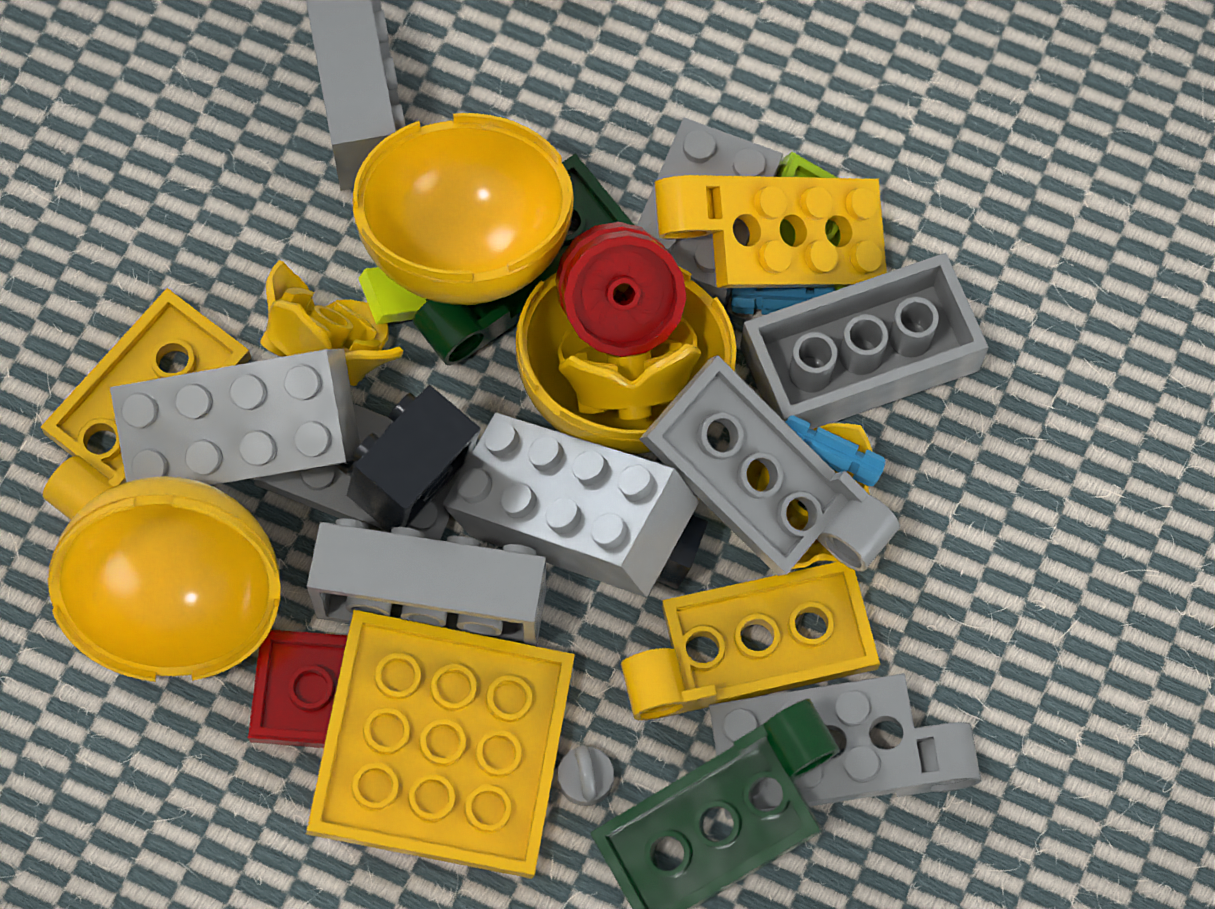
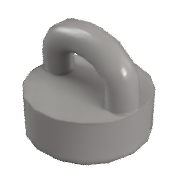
(585, 776)

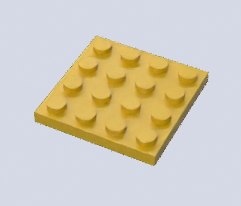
(441, 744)

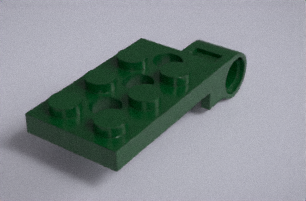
(463, 329)
(778, 749)

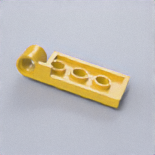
(710, 204)
(163, 328)
(671, 683)

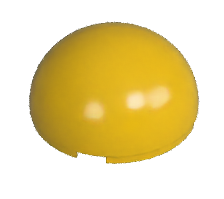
(463, 207)
(537, 345)
(164, 580)

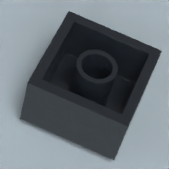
(412, 459)

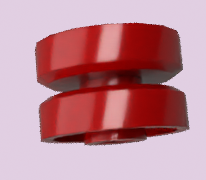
(629, 320)

